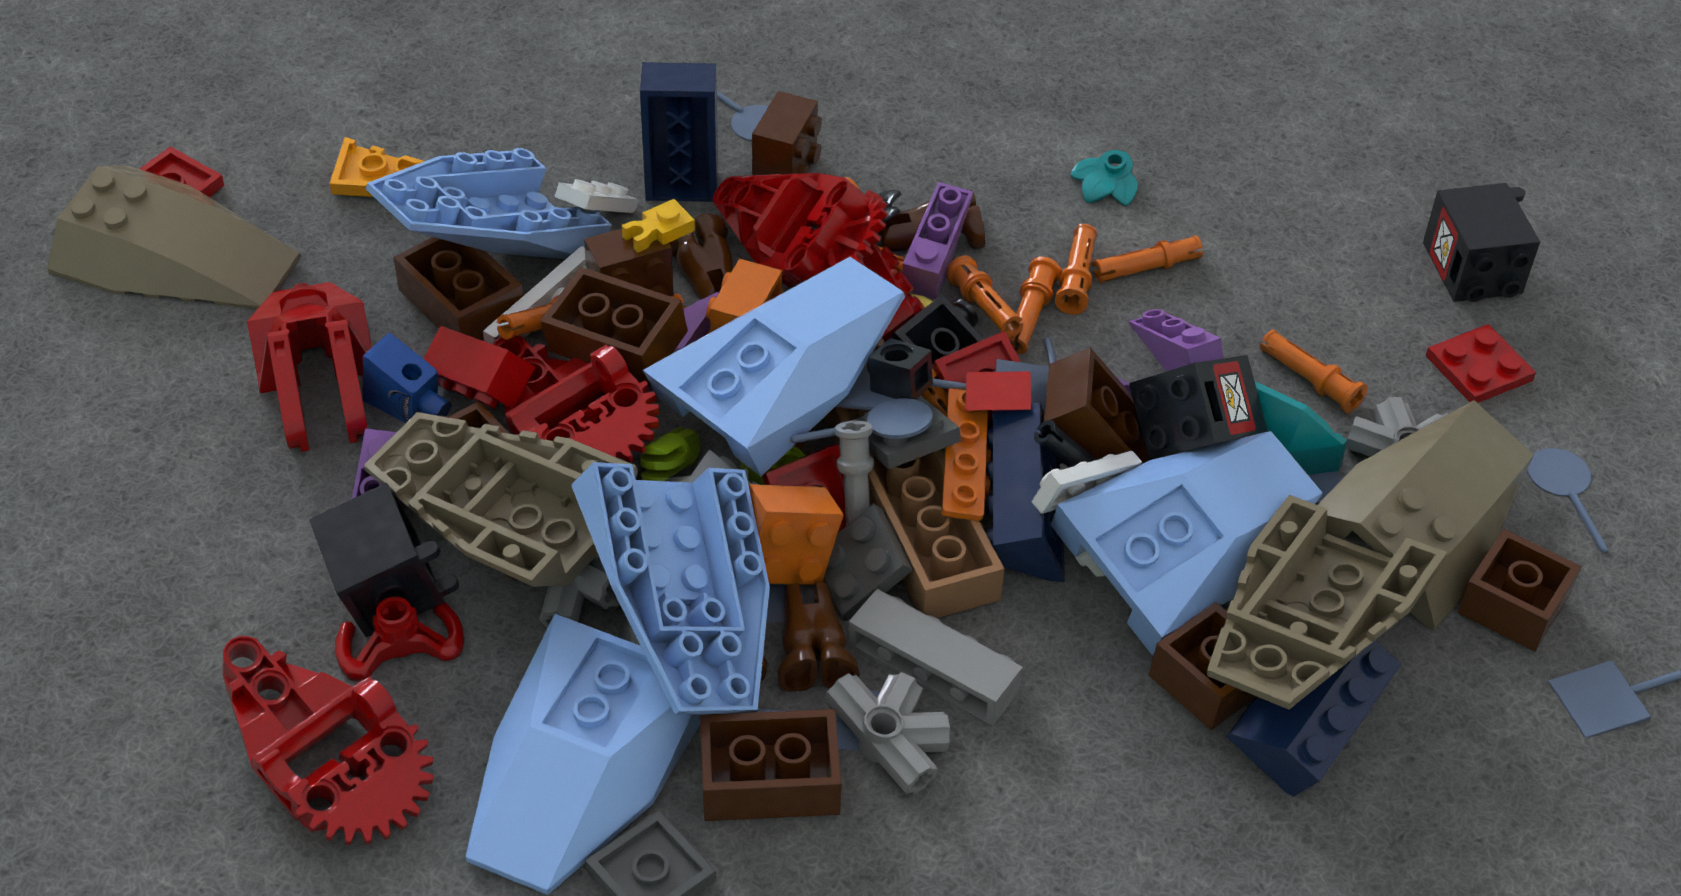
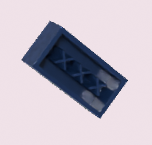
(679, 131)

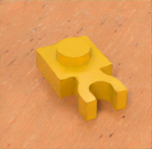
(659, 223)

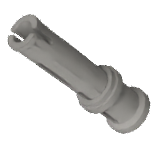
(855, 465)

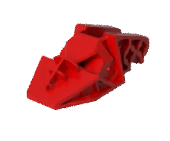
(304, 320)

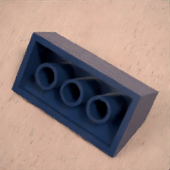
(1018, 464)
(1304, 741)

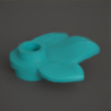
(1103, 179)

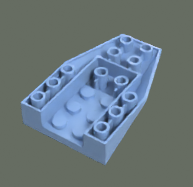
(486, 204)
(780, 362)
(1182, 526)
(686, 578)
(574, 756)

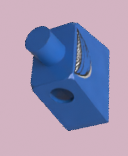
(401, 381)

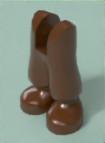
(902, 227)
(706, 261)
(810, 629)

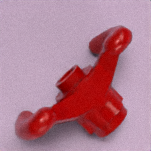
(396, 636)

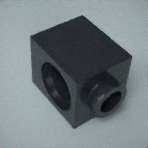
(900, 370)

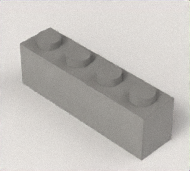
(935, 656)

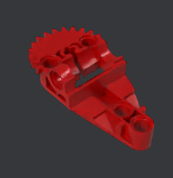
(776, 215)
(564, 388)
(306, 713)

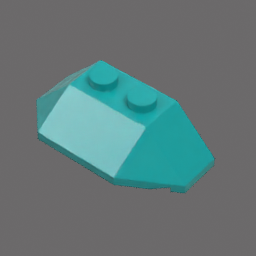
(1302, 432)

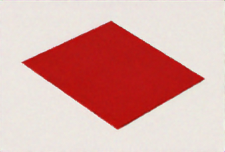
(998, 391)

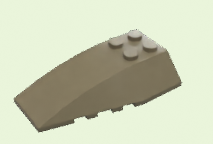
(164, 240)
(1438, 488)
(495, 494)
(1312, 604)

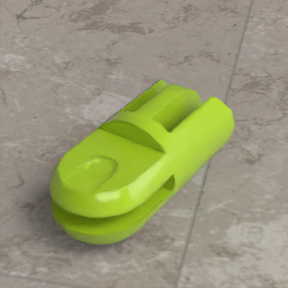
(670, 454)

